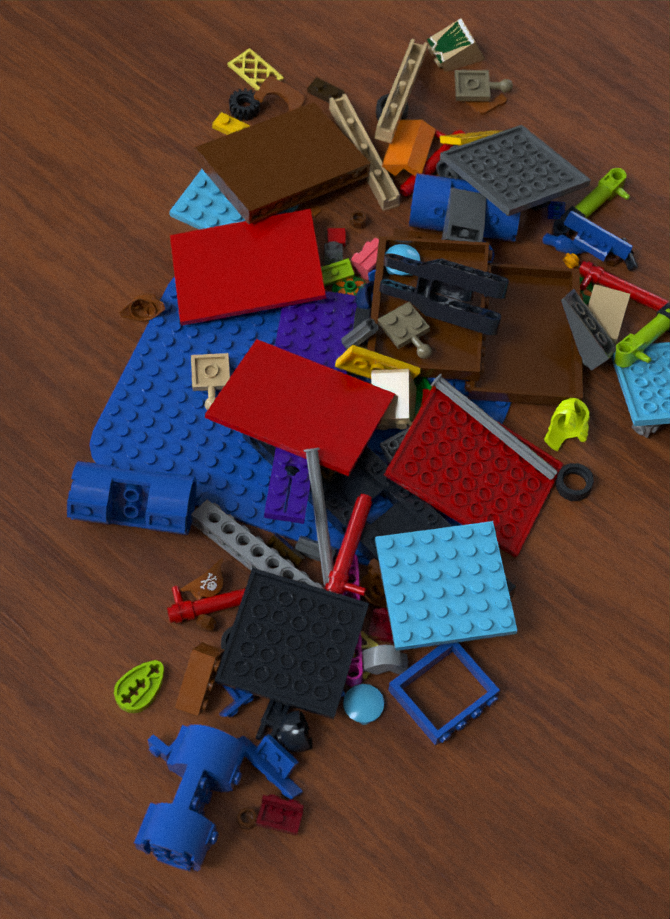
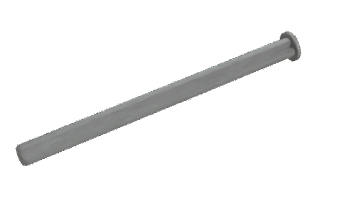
(494, 427)
(319, 512)

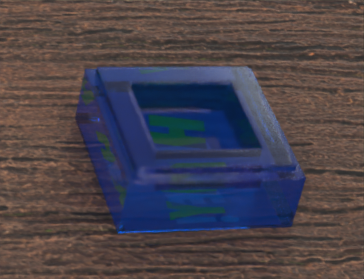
(556, 209)

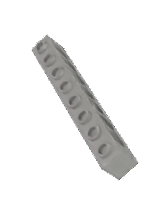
(209, 512)

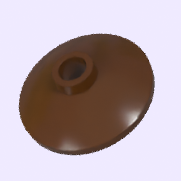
(374, 591)

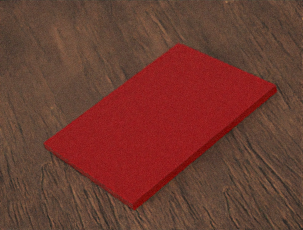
(246, 267)
(301, 406)
(471, 471)

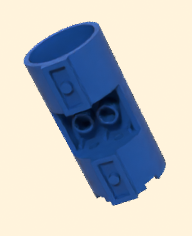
(431, 204)
(132, 498)
(179, 831)

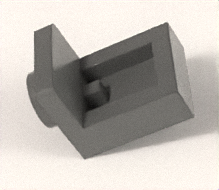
(333, 252)

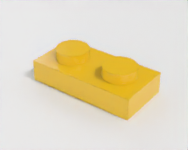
(228, 124)

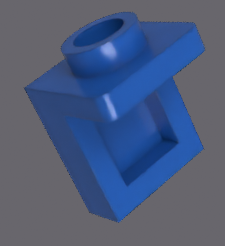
(158, 748)

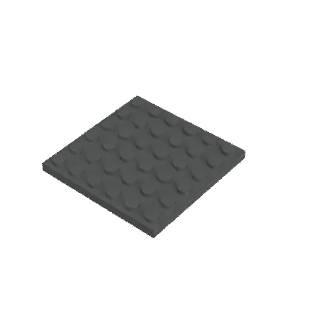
(515, 169)

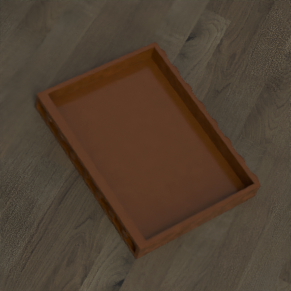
(282, 162)
(454, 348)
(534, 349)

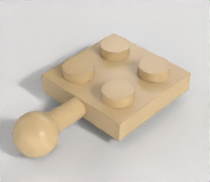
(209, 373)

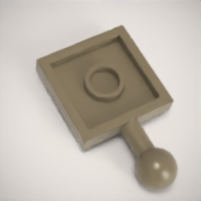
(475, 85)
(406, 326)

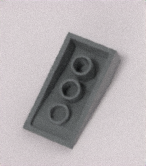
(590, 337)

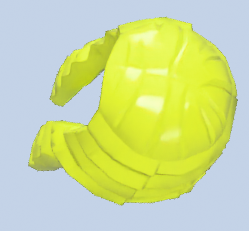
(568, 422)

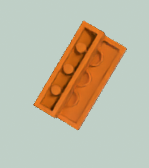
(409, 147)

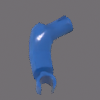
(562, 244)

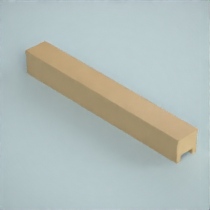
(400, 92)
(352, 128)

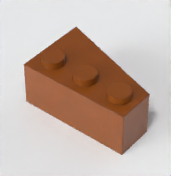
(199, 678)

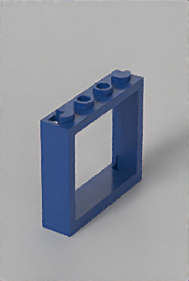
(460, 721)

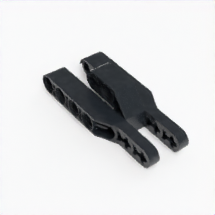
(451, 281)

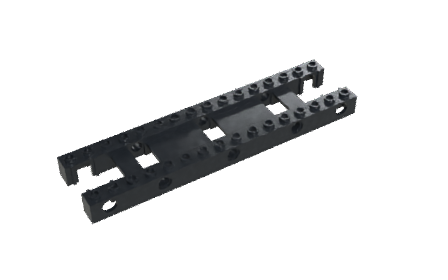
(340, 495)

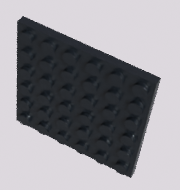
(292, 643)

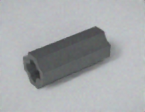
(360, 333)
(310, 548)

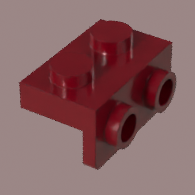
(380, 626)
(280, 814)

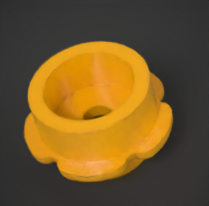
(571, 260)

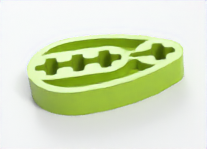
(129, 682)

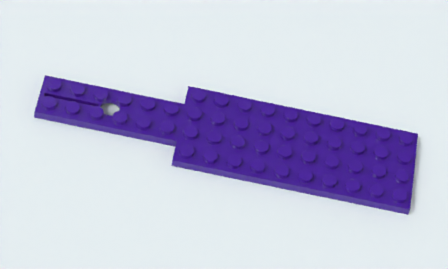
(313, 333)

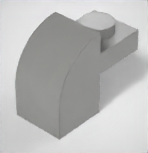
(384, 659)

